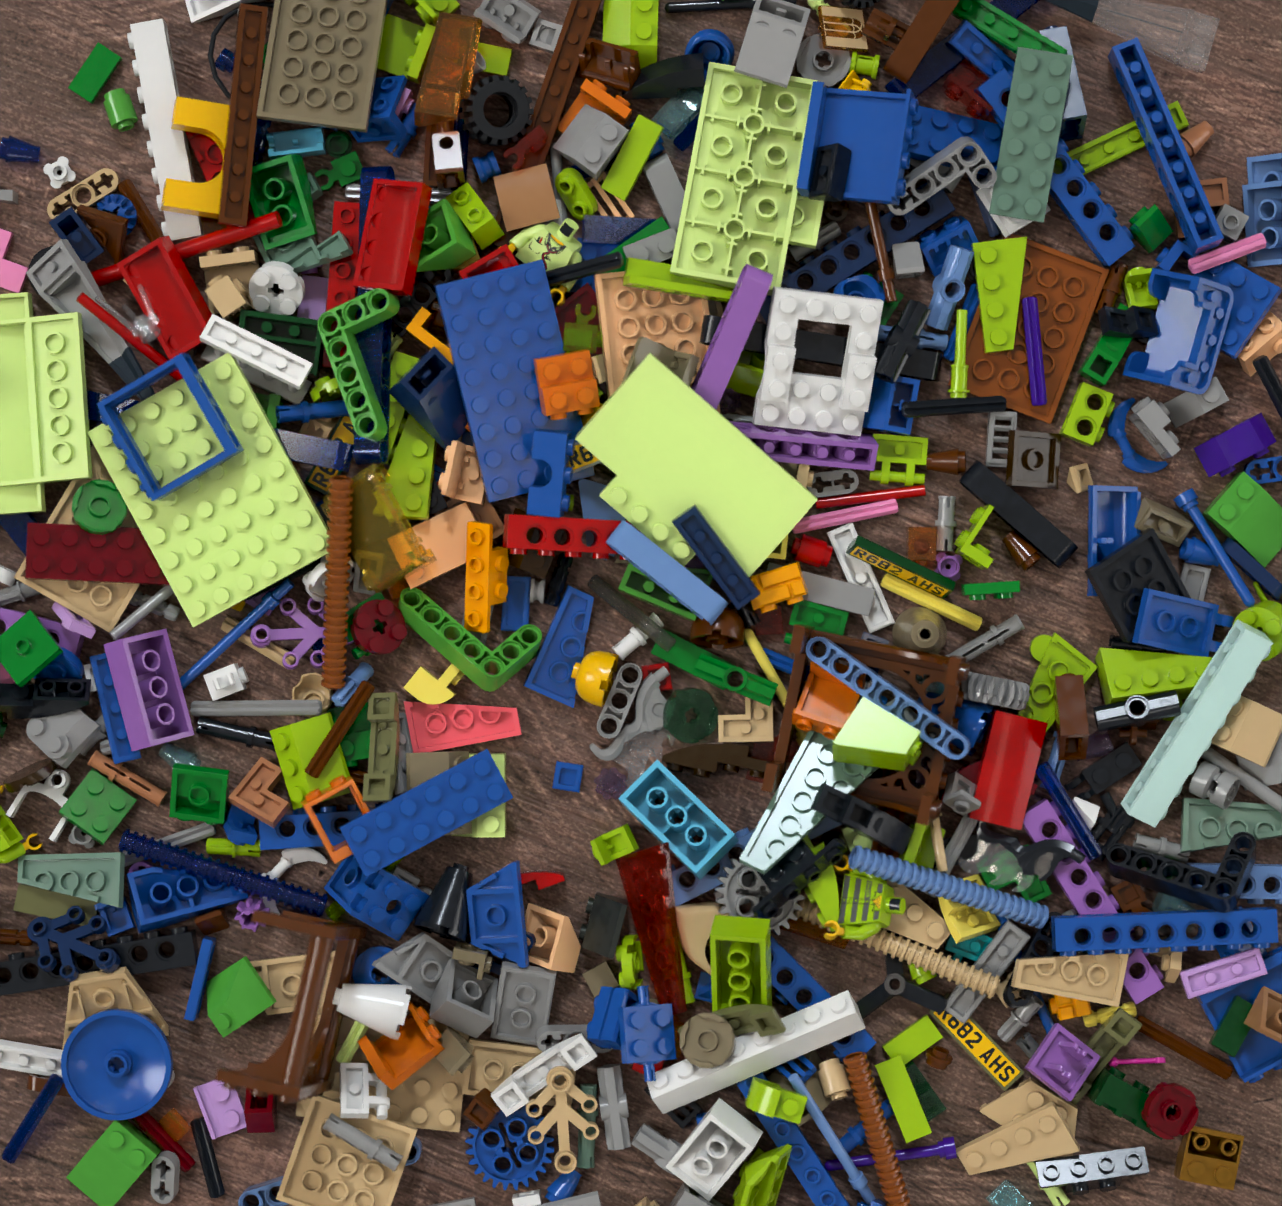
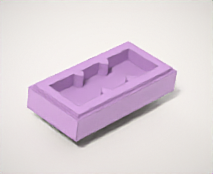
(73, 621)

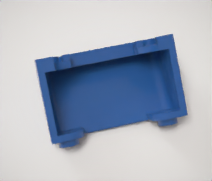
(1190, 330)

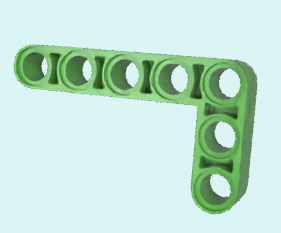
(353, 359)
(466, 644)

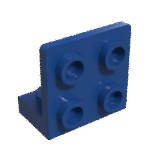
(383, 120)

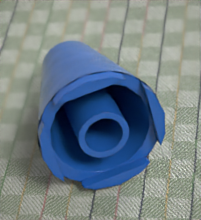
(973, 720)

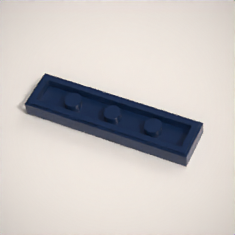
(716, 557)

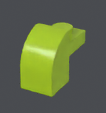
(774, 1101)

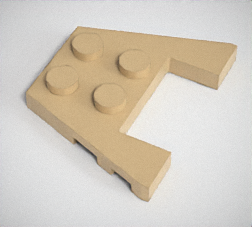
(104, 991)

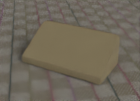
(1167, 523)

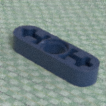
(1252, 569)

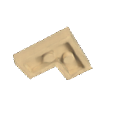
(751, 727)

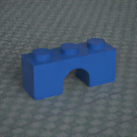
(555, 449)

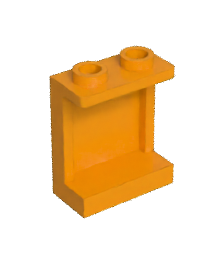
(418, 328)

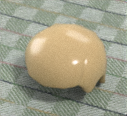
(311, 689)

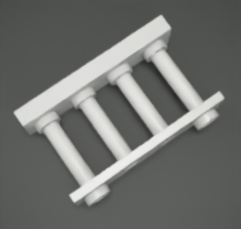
(259, 359)

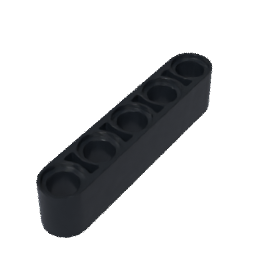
(1018, 514)

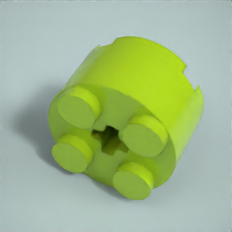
(1269, 617)

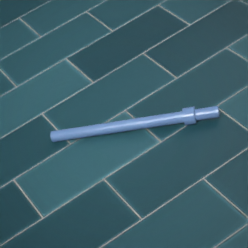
(856, 1178)

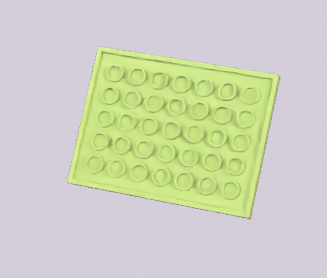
(235, 523)

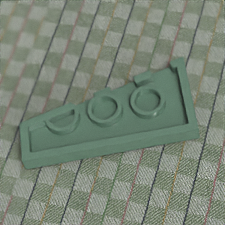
(1212, 827)

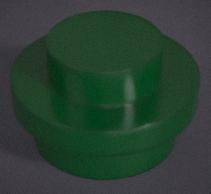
(338, 144)

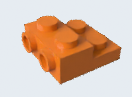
(566, 384)

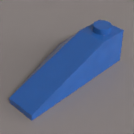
(169, 897)

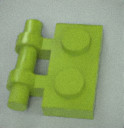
(900, 450)

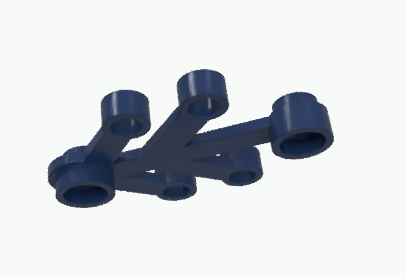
(70, 941)

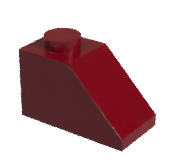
(260, 1112)

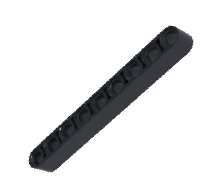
(829, 349)

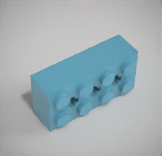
(680, 803)

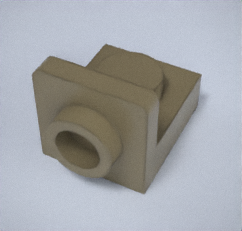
(470, 955)

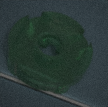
(697, 728)

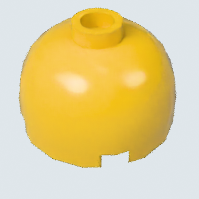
(595, 676)

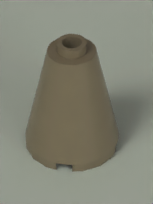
(910, 623)

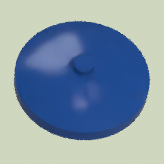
(117, 1064)

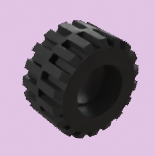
(518, 110)

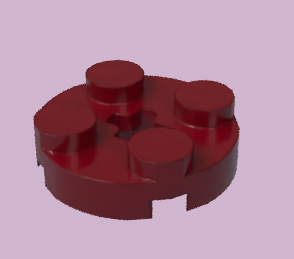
(363, 623)
(1160, 1100)

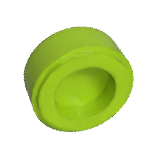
(1039, 645)

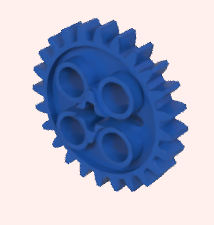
(486, 1154)

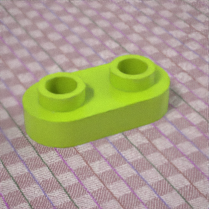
(576, 194)

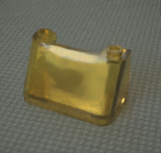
(381, 534)

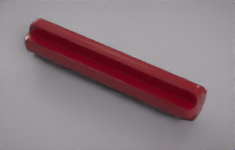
(163, 1140)

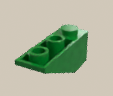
(1104, 357)

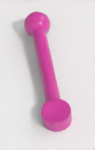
(1115, 1062)

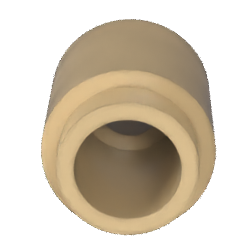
(833, 1079)

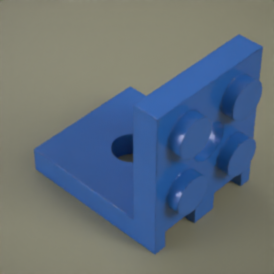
(369, 896)

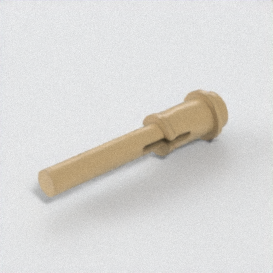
(938, 845)

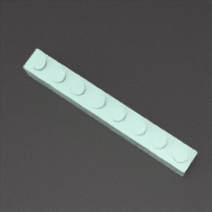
(1199, 720)

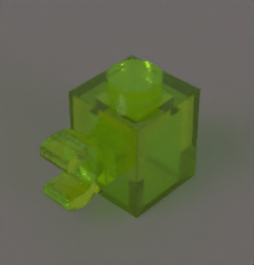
(580, 334)

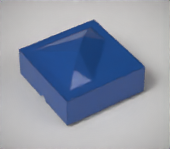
(703, 988)

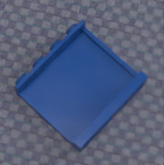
(873, 128)
(1257, 1051)

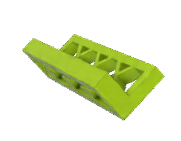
(657, 277)

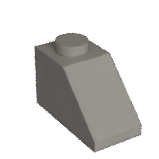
(1190, 405)

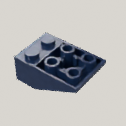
(433, 397)

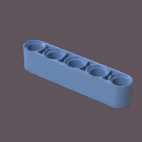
(666, 572)

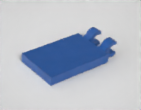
(1178, 623)

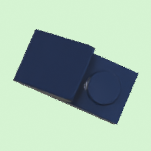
(74, 229)

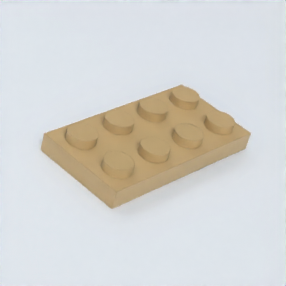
(496, 1062)

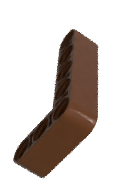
(919, 38)

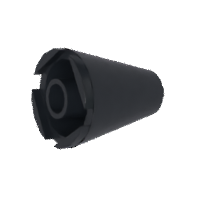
(446, 906)

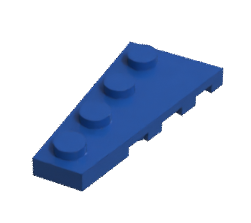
(562, 648)

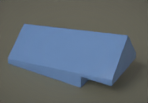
(1264, 207)

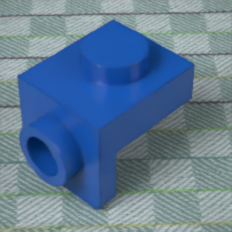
(1168, 257)
(240, 827)
(117, 919)

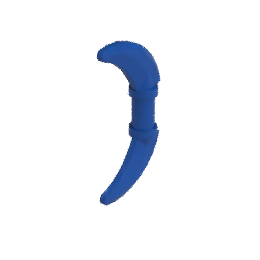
(1131, 459)

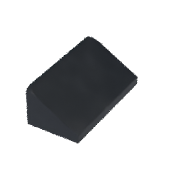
(830, 173)

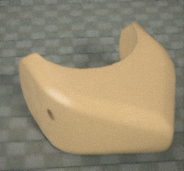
(694, 929)

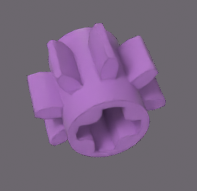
(245, 910)

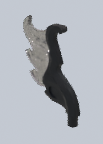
(1013, 861)

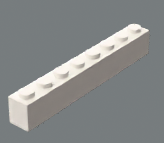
(158, 93)
(754, 1054)

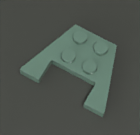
(306, 253)

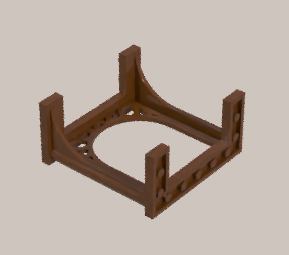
(947, 670)
(305, 1060)

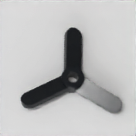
(907, 989)

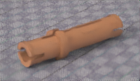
(99, 761)

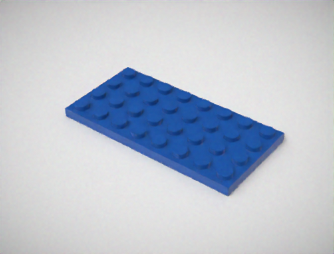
(493, 335)

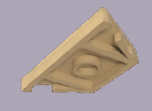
(283, 978)
(1025, 1099)

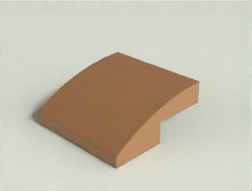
(526, 197)

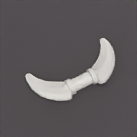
(290, 857)

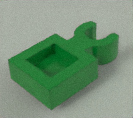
(345, 170)

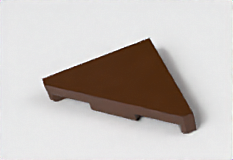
(108, 230)

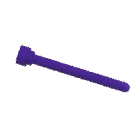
(944, 1148)

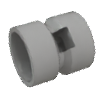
(1205, 781)

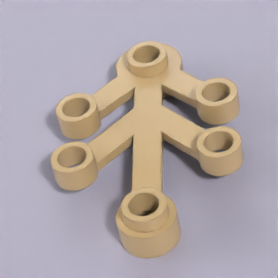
(562, 1113)

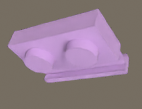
(220, 1108)

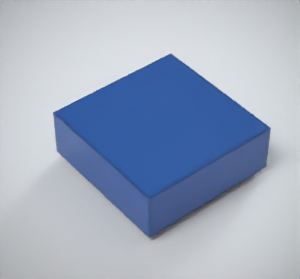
(567, 776)

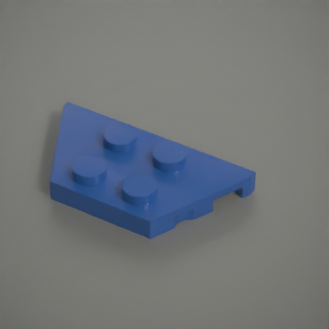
(499, 915)

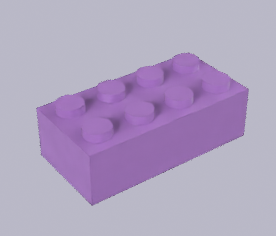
(148, 689)

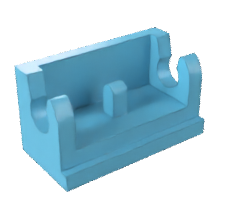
(301, 141)

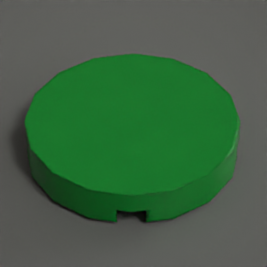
(99, 507)

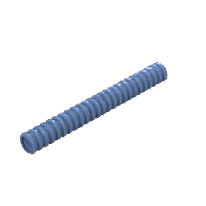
(949, 887)

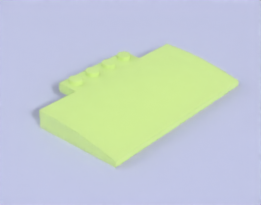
(744, 180)
(682, 452)

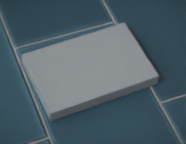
(522, 1002)

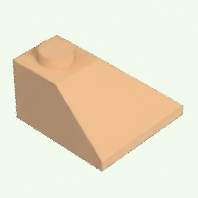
(556, 940)

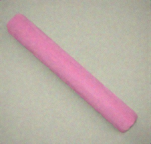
(846, 516)

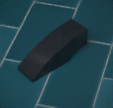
(666, 76)

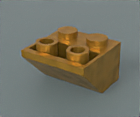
(1209, 1157)

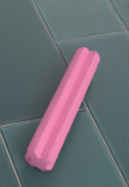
(1227, 253)

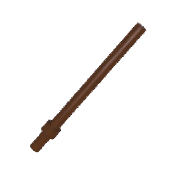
(885, 273)

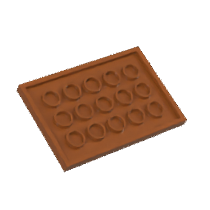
(1066, 300)

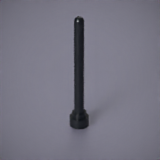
(710, 5)

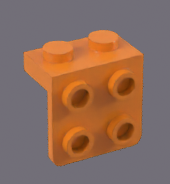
(595, 95)

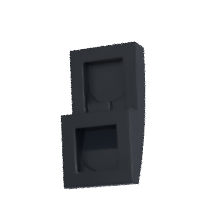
(1129, 323)

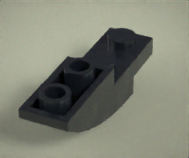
(44, 697)
(862, 818)

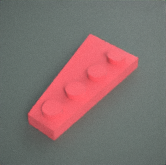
(456, 725)

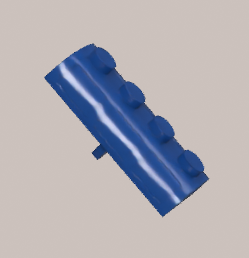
(1110, 521)

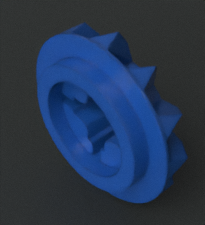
(125, 208)

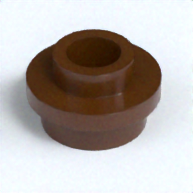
(938, 1057)

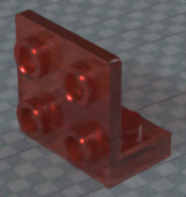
(961, 87)

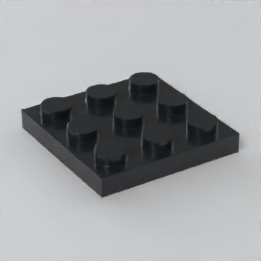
(1125, 574)

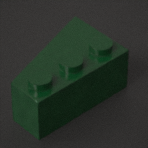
(288, 332)
(1122, 1096)

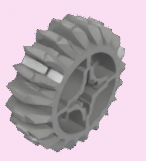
(996, 691)

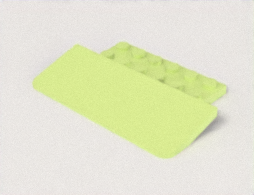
(40, 403)

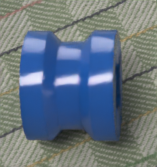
(486, 166)

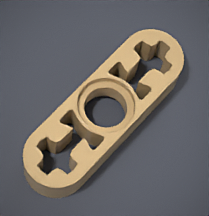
(72, 192)

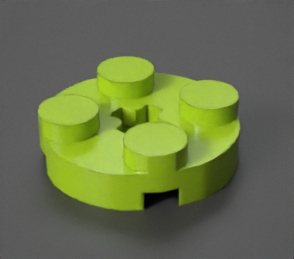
(327, 389)
(632, 962)

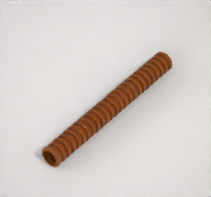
(337, 582)
(876, 1129)

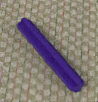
(1034, 351)

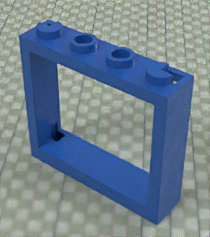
(124, 441)

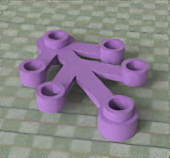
(309, 633)

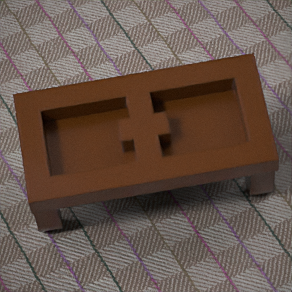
(609, 64)

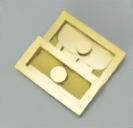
(967, 921)

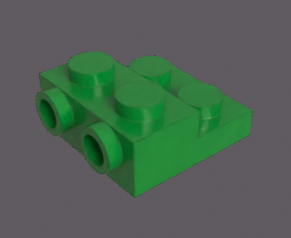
(357, 739)
(199, 794)

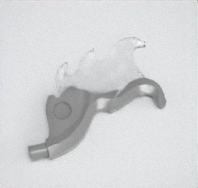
(644, 735)

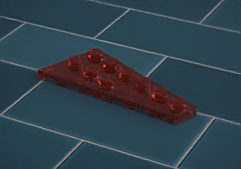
(652, 904)

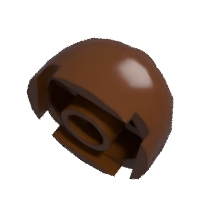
(725, 631)

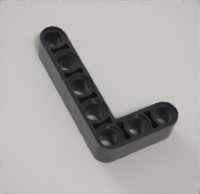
(1188, 875)

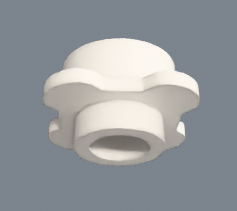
(66, 176)

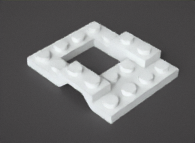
(815, 400)

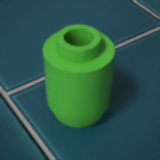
(120, 110)

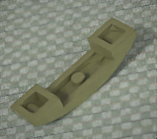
(383, 747)
(752, 1018)
(1106, 1042)

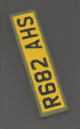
(980, 1048)

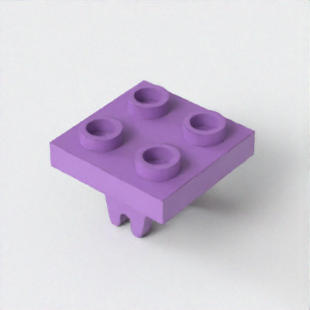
(1062, 1062)

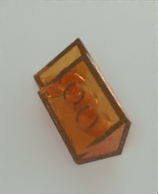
(448, 69)

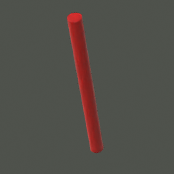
(204, 243)

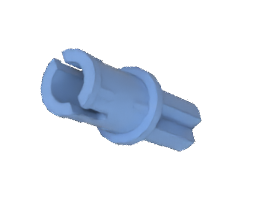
(344, 694)

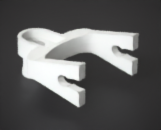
(51, 790)

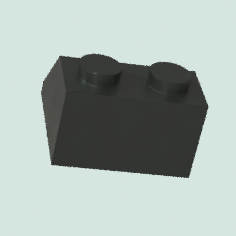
(604, 924)

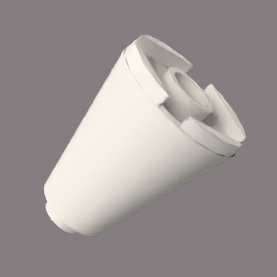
(375, 1005)

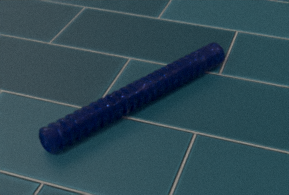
(222, 872)

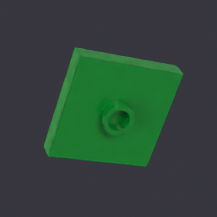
(27, 648)

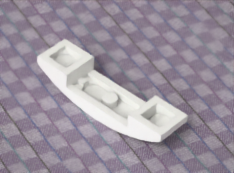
(532, 1076)

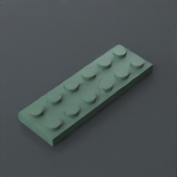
(1031, 134)

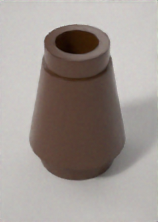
(947, 461)
(1021, 551)

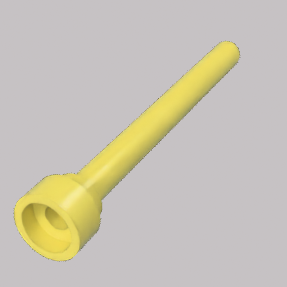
(770, 673)

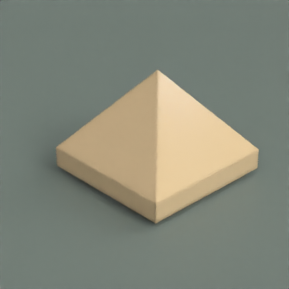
(1079, 478)

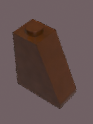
(1071, 717)

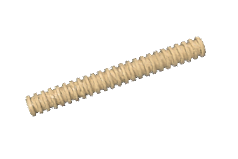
(916, 955)

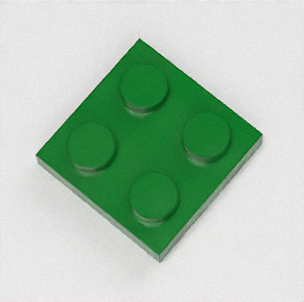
(97, 806)

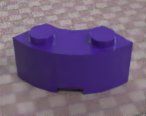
(1235, 445)

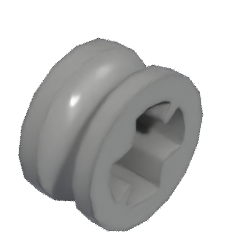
(537, 590)

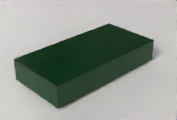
(1231, 1029)

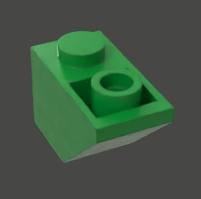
(1149, 228)

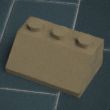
(429, 764)

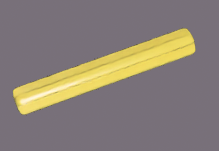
(931, 602)

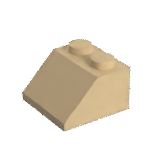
(1250, 731)

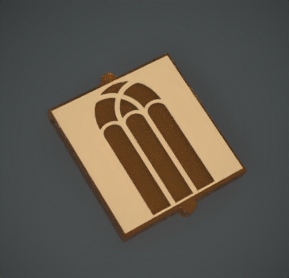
(842, 28)

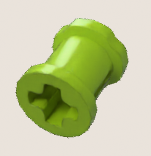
(864, 64)

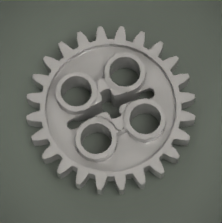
(732, 900)

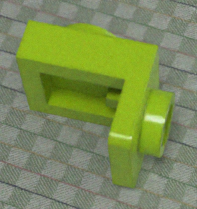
(1136, 288)
(613, 844)

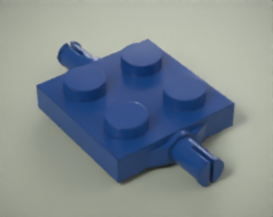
(646, 1033)

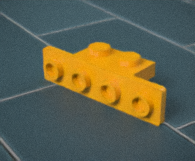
(484, 576)

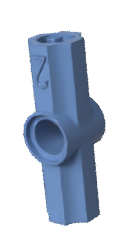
(954, 271)

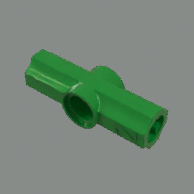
(717, 673)

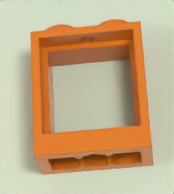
(316, 796)

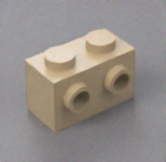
(228, 297)

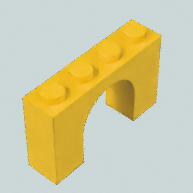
(192, 197)

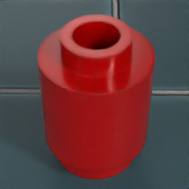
(811, 551)

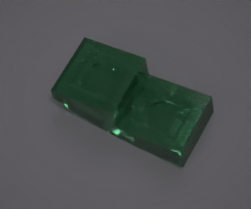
(927, 1097)

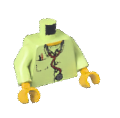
(553, 245)

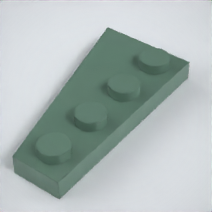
(81, 875)

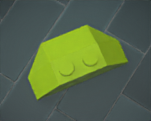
(632, 26)
(762, 1178)

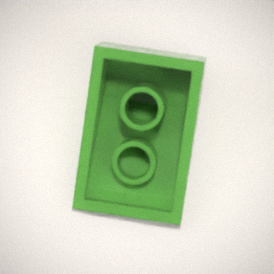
(1248, 517)
(113, 1163)

